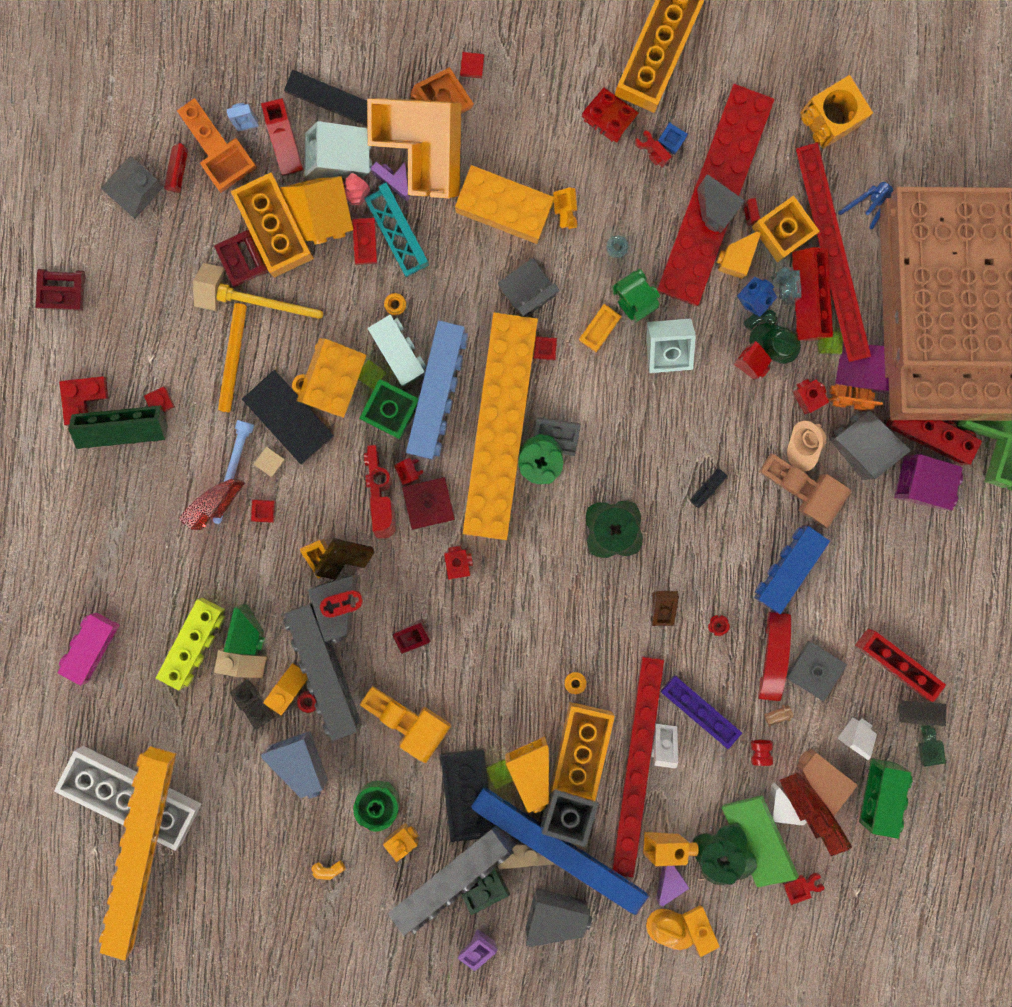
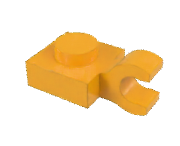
(564, 205)

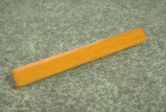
(232, 357)

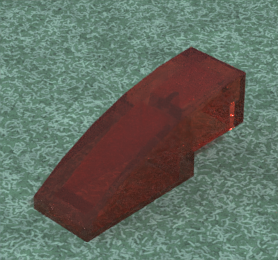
(211, 504)

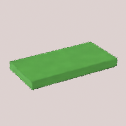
(763, 840)

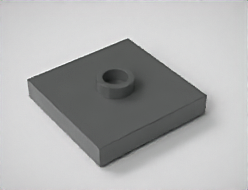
(816, 670)

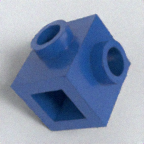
(757, 296)

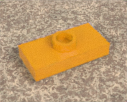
(700, 931)

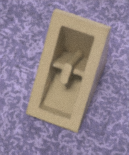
(206, 286)

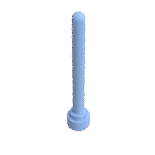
(243, 431)

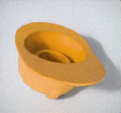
(668, 929)

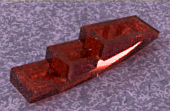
(818, 816)

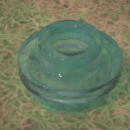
(617, 240)

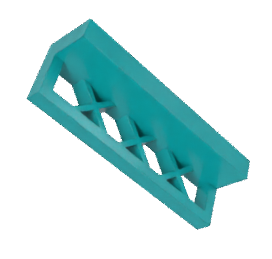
(402, 223)

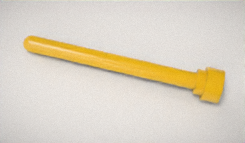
(226, 294)

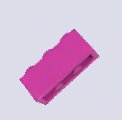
(87, 648)

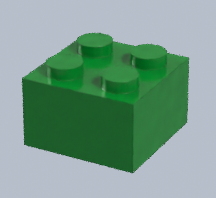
(390, 409)

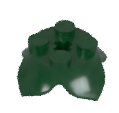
(601, 517)
(728, 842)

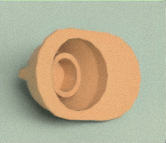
(806, 445)

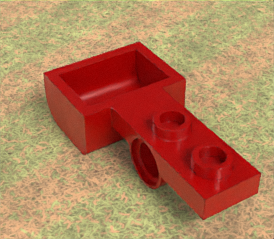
(382, 509)

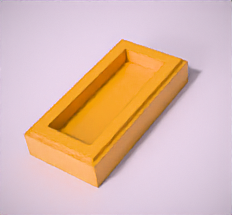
(600, 328)

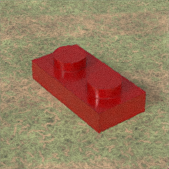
(364, 241)

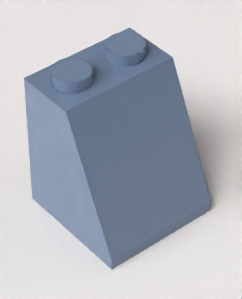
(298, 764)

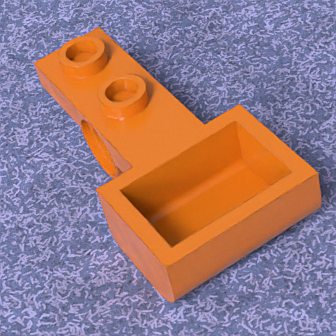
(225, 161)

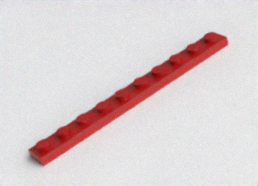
(830, 237)
(637, 766)

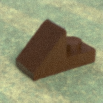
(664, 607)

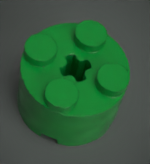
(636, 296)
(535, 448)
(368, 815)

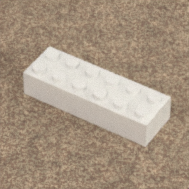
(107, 787)

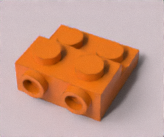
(442, 87)

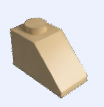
(240, 664)

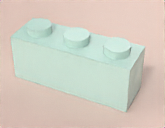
(397, 350)

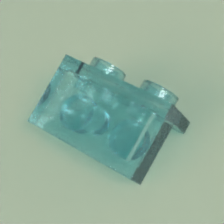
(791, 288)

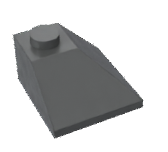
(132, 187)
(717, 204)

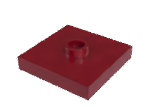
(428, 503)

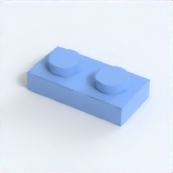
(242, 117)

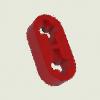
(342, 609)

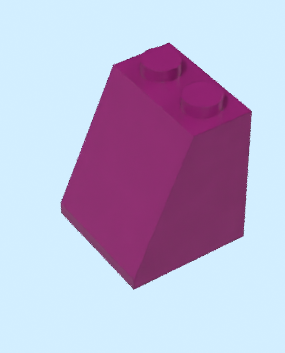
(929, 482)

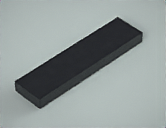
(327, 97)

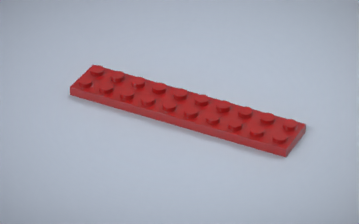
(727, 163)

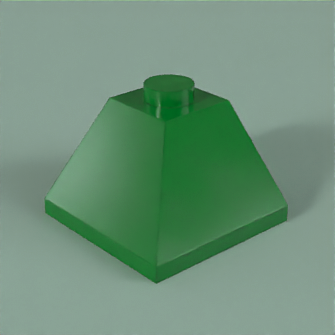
(244, 632)

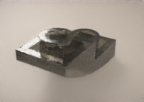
(252, 704)
(922, 713)

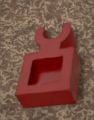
(800, 889)

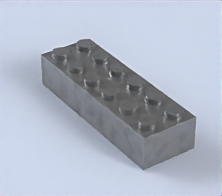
(448, 883)

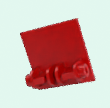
(609, 114)

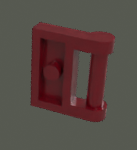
(235, 262)
(58, 296)

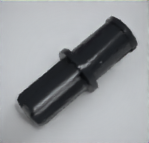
(708, 488)

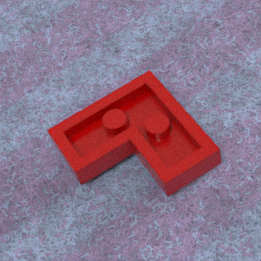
(78, 391)

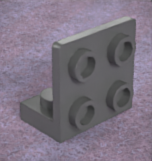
(528, 288)

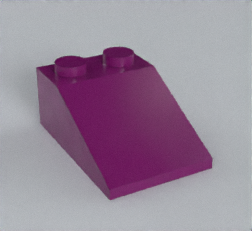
(864, 373)

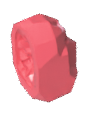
(355, 189)

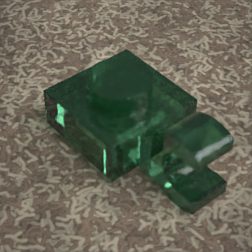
(931, 750)

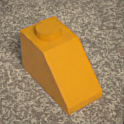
(738, 256)
(286, 689)

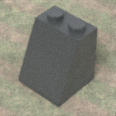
(868, 445)
(335, 627)
(568, 817)
(556, 918)

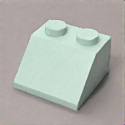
(670, 345)

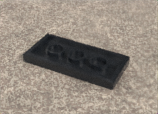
(287, 418)
(463, 781)

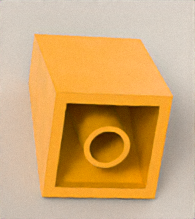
(319, 208)
(531, 773)

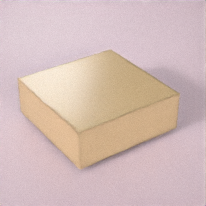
(269, 461)

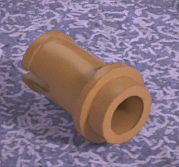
(779, 715)

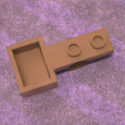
(820, 498)

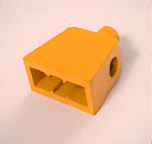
(668, 849)

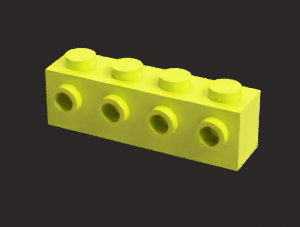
(191, 643)

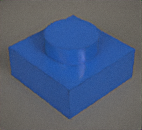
(672, 138)

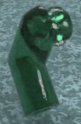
(768, 316)

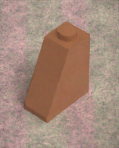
(826, 780)

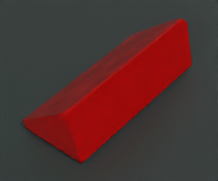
(176, 168)

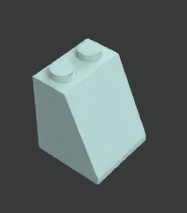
(336, 151)

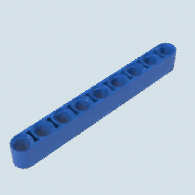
(560, 852)

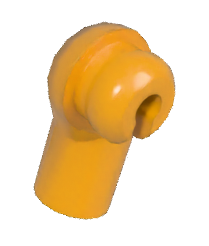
(323, 873)

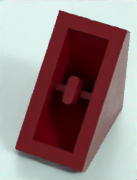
(412, 636)

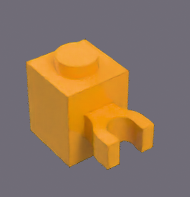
(401, 841)

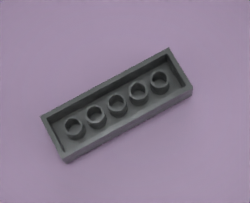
(324, 673)

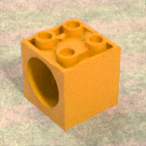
(848, 99)

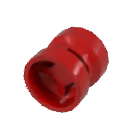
(762, 753)

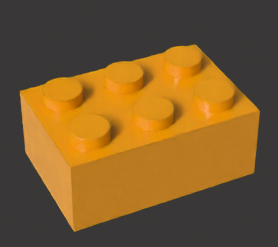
(331, 377)

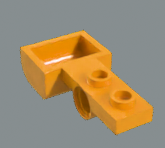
(420, 731)

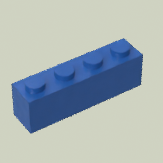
(791, 568)

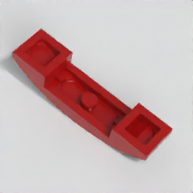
(776, 656)

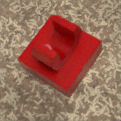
(406, 471)

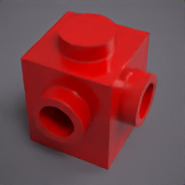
(810, 395)
(458, 562)

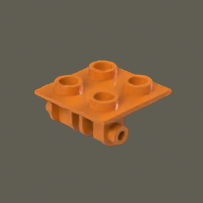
(861, 399)

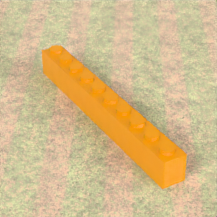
(137, 852)

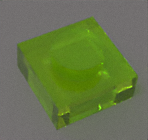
(831, 345)
(371, 374)
(499, 773)

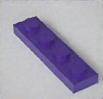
(701, 712)

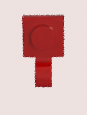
(657, 152)

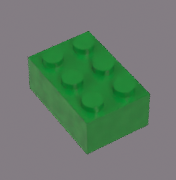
(885, 798)

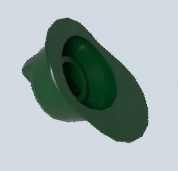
(777, 342)

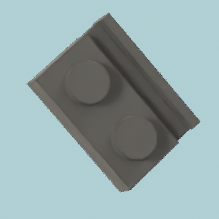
(563, 431)

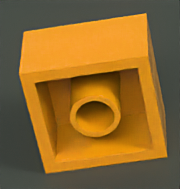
(785, 228)

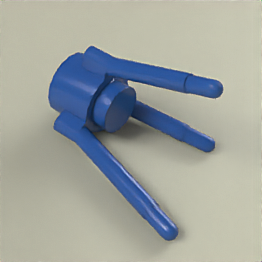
(879, 195)

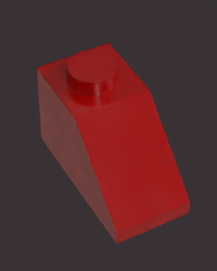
(754, 361)

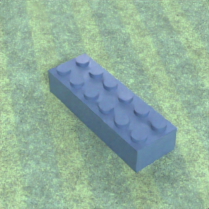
(436, 390)

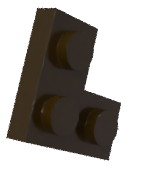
(341, 553)

